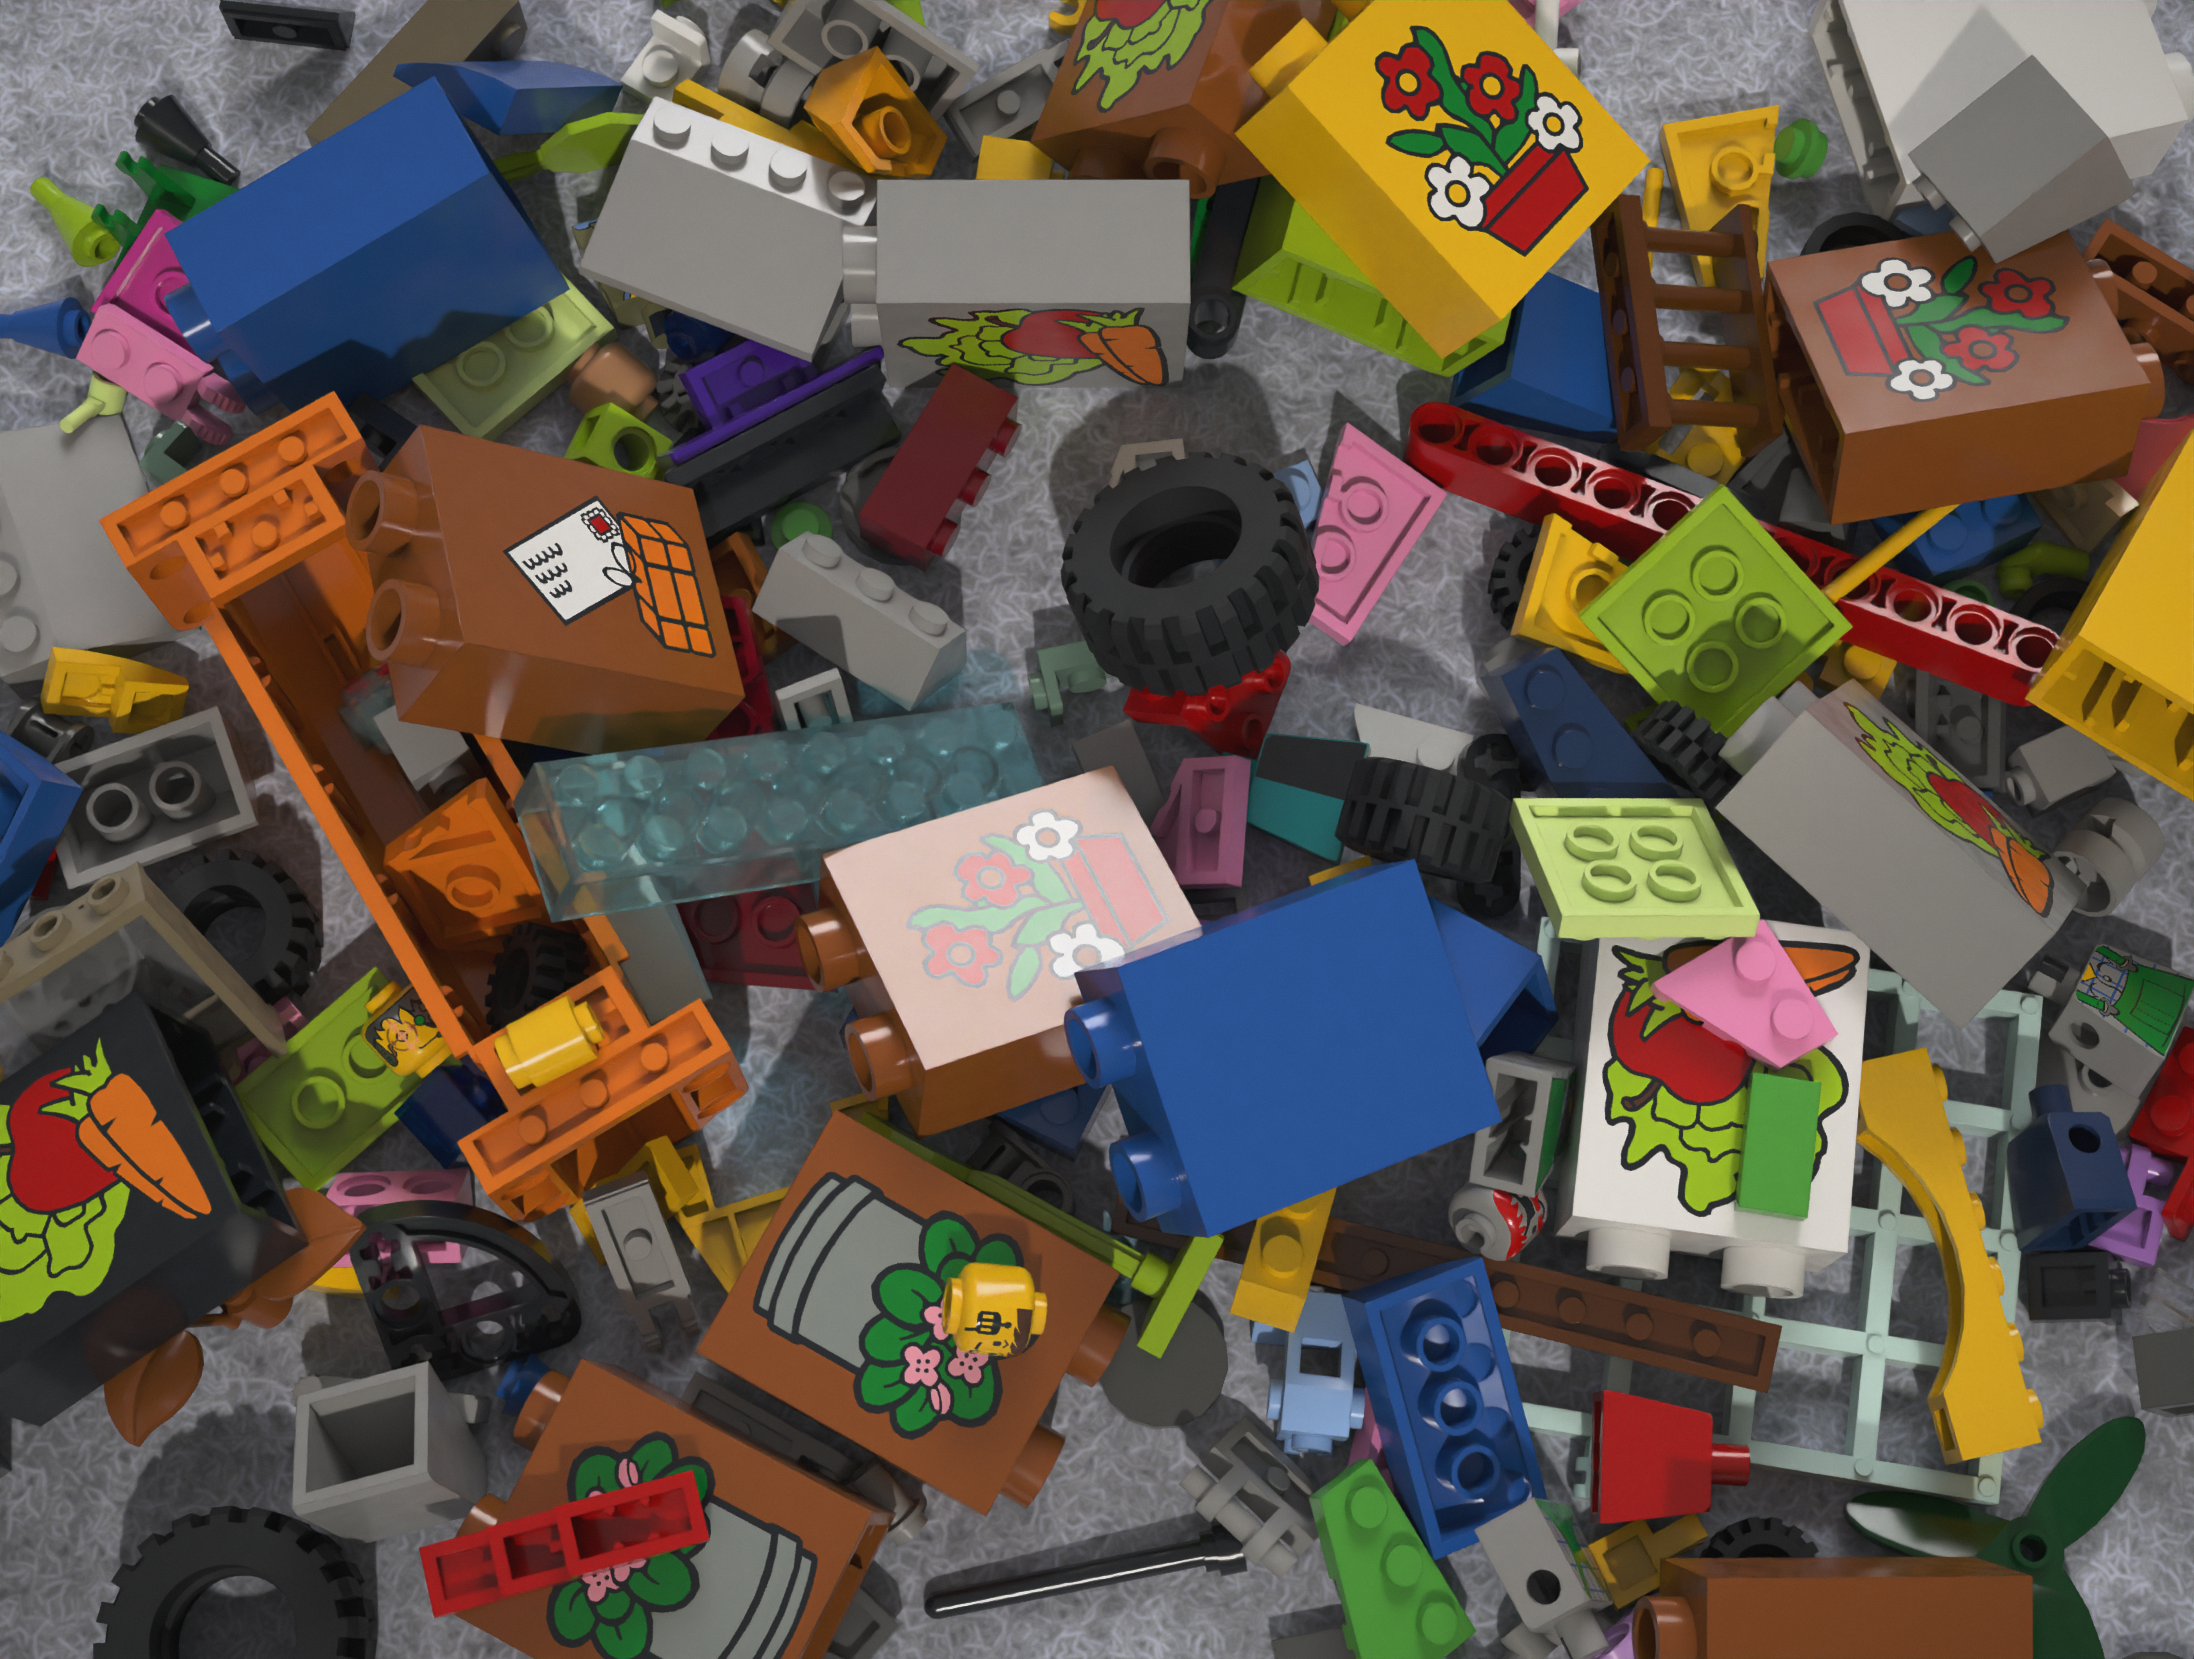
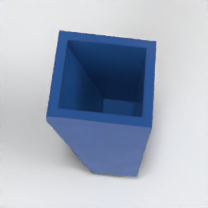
(1549, 369)
(1498, 983)

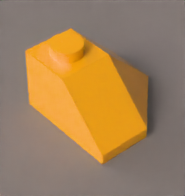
(875, 117)

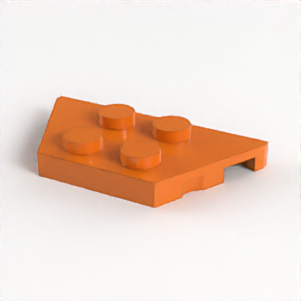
(468, 873)

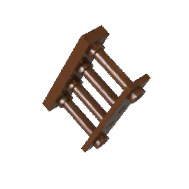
(1638, 350)

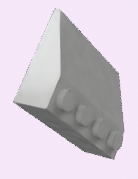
(729, 228)
(56, 562)

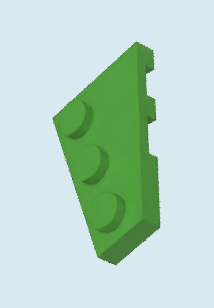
(1383, 1573)

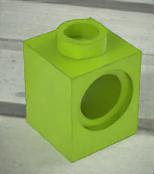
(605, 426)

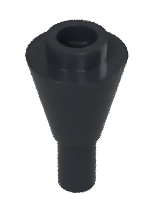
(172, 132)

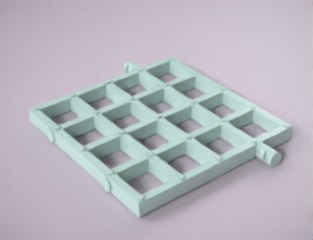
(1883, 1230)

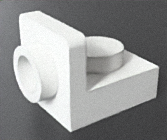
(671, 56)

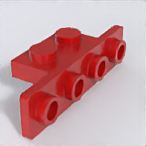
(2168, 1130)

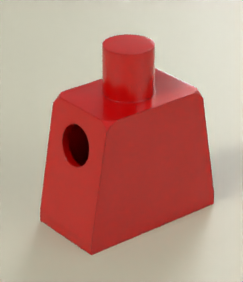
(1656, 1459)

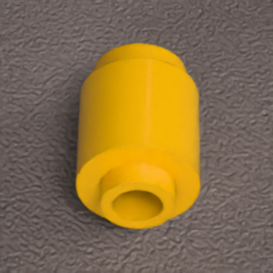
(549, 1042)

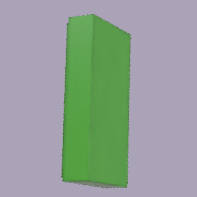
(1778, 1146)

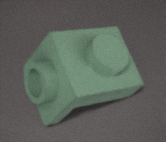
(169, 453)

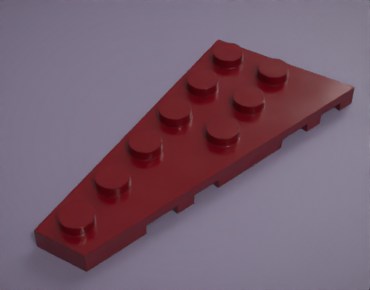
(750, 933)

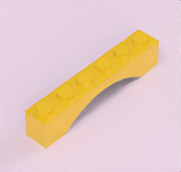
(1979, 1389)

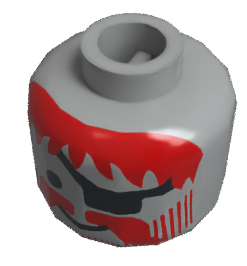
(1495, 1220)

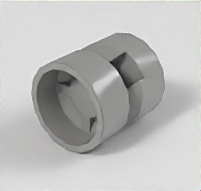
(766, 81)
(2110, 853)

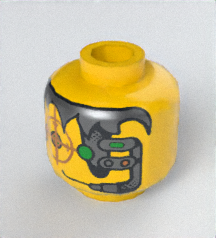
(403, 1031)

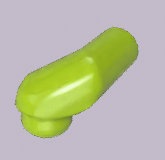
(2040, 557)

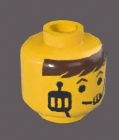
(993, 1309)

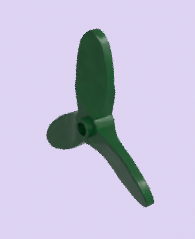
(2061, 1511)

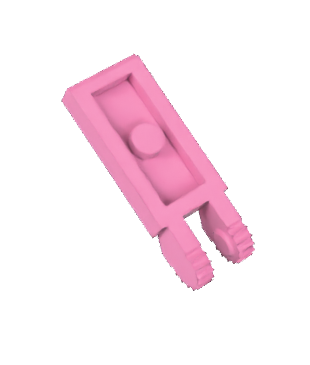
(159, 372)

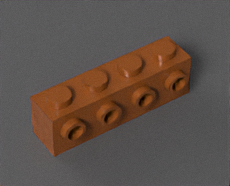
(2152, 295)

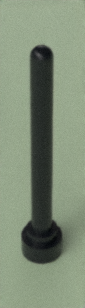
(1215, 1550)

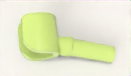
(102, 399)

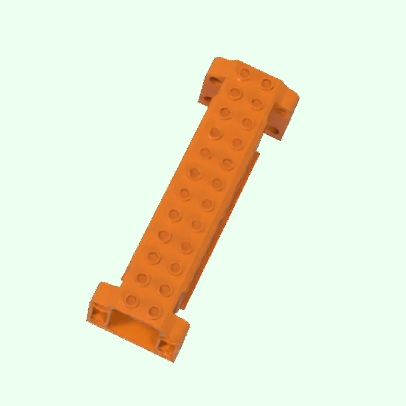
(267, 567)

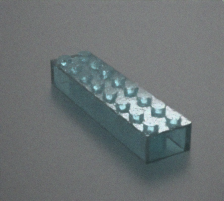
(755, 807)

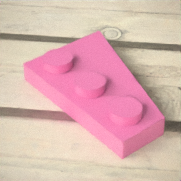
(1365, 530)

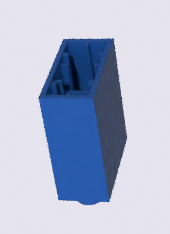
(360, 260)
(1281, 1051)

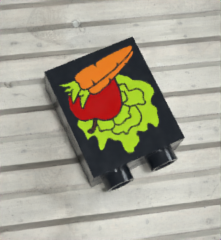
(124, 1202)

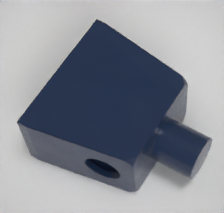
(2066, 1175)

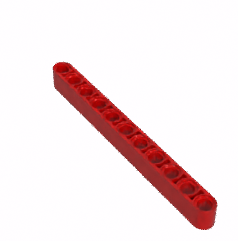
(1542, 478)

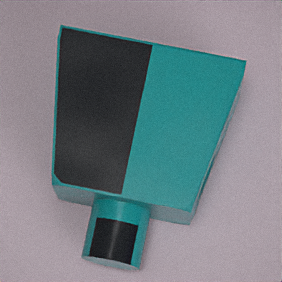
(1301, 790)

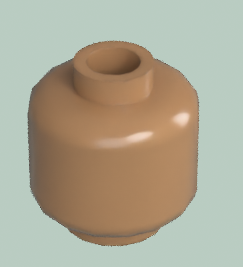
(614, 377)

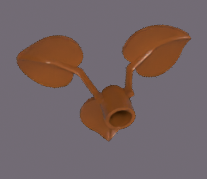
(167, 1376)

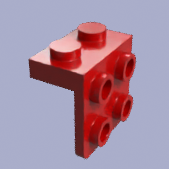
(1224, 718)

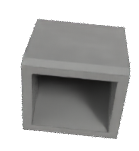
(2020, 165)
(384, 1456)

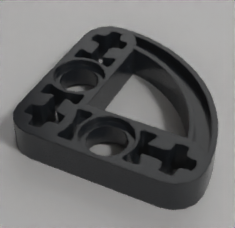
(426, 1322)

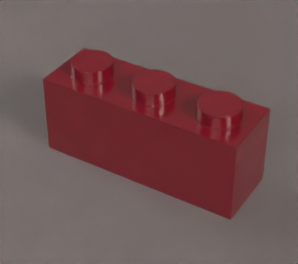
(940, 469)

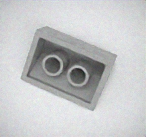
(834, 30)
(861, 620)
(156, 797)

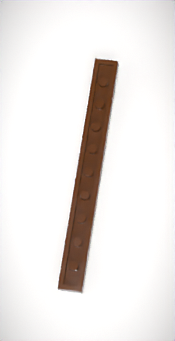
(1535, 1301)

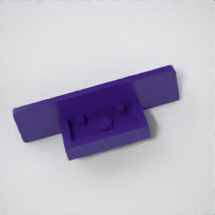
(749, 386)

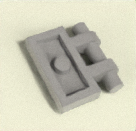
(1268, 1485)

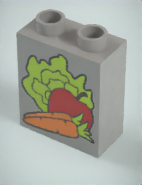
(1024, 282)
(1896, 844)

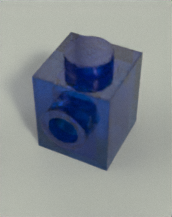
(448, 1108)

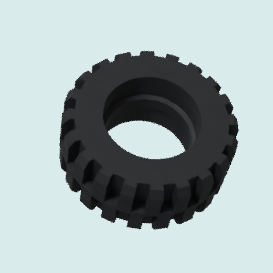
(1206, 628)
(231, 1543)

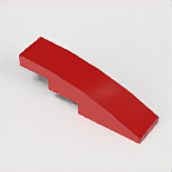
(564, 1544)

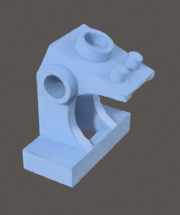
(1312, 1408)

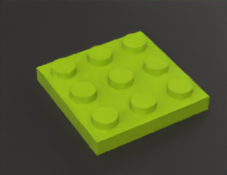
(1715, 615)

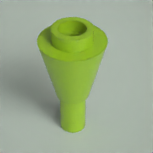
(83, 237)

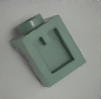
(1061, 667)

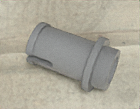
(877, 1484)

